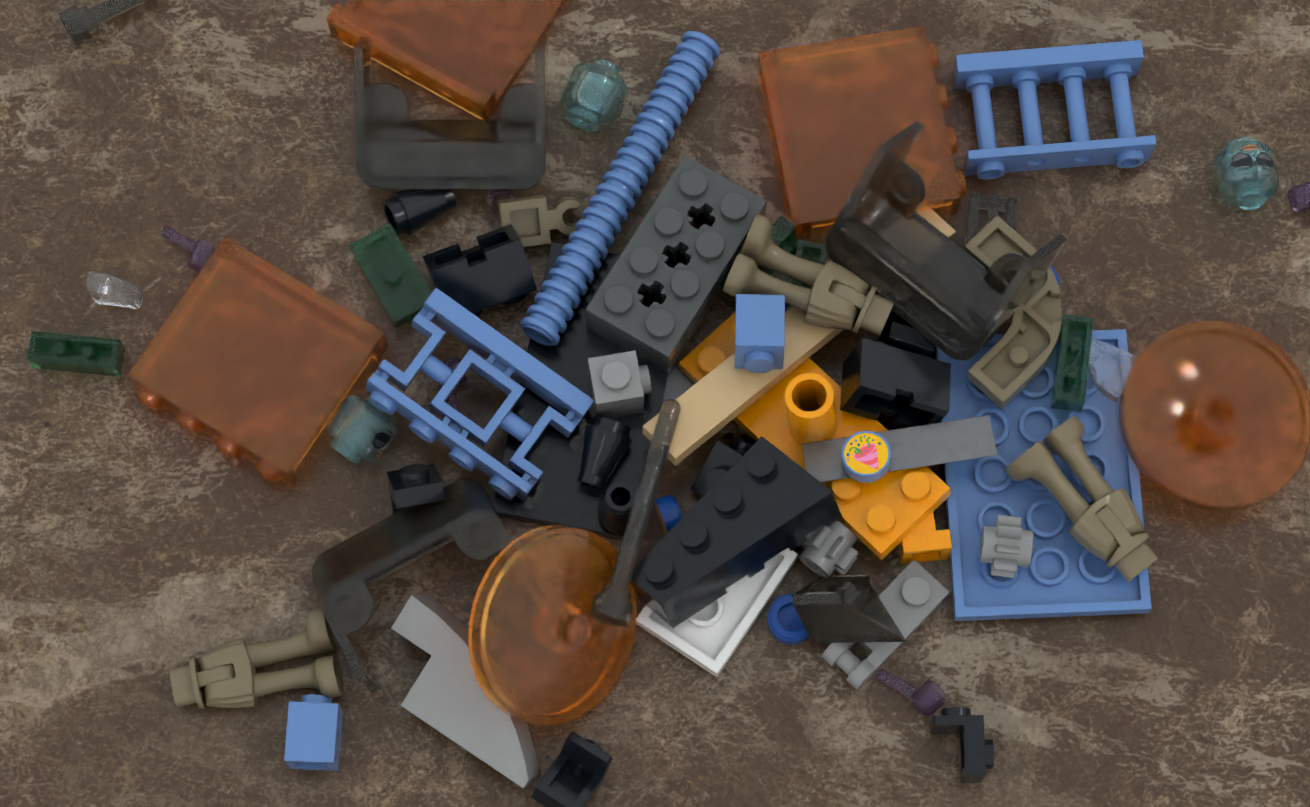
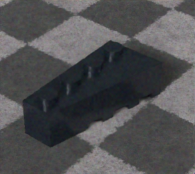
(732, 531)

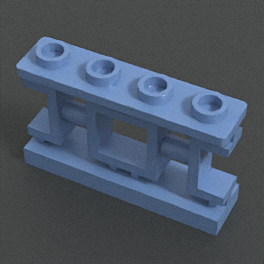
(503, 362)

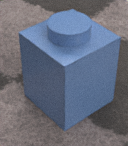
(759, 332)
(314, 734)

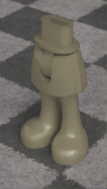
(836, 293)
(1109, 525)
(229, 673)

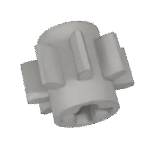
(1006, 546)
(829, 550)

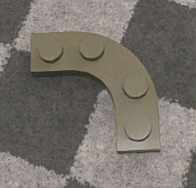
(1034, 326)

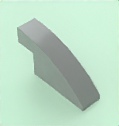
(452, 699)

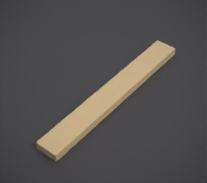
(730, 391)

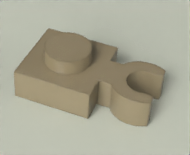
(534, 219)

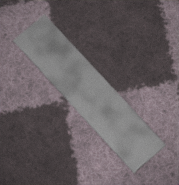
(910, 447)

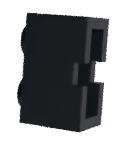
(483, 274)
(895, 384)

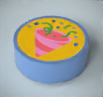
(866, 456)

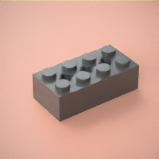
(688, 289)

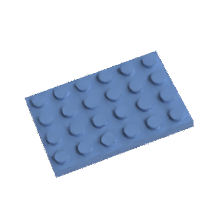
(1062, 573)

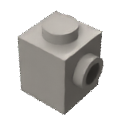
(618, 384)

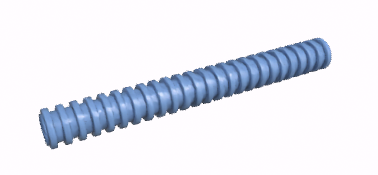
(620, 188)

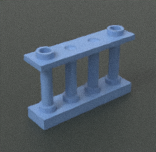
(1070, 68)

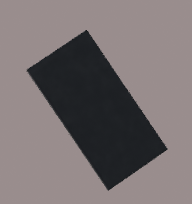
(557, 494)

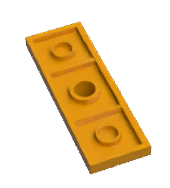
(807, 410)

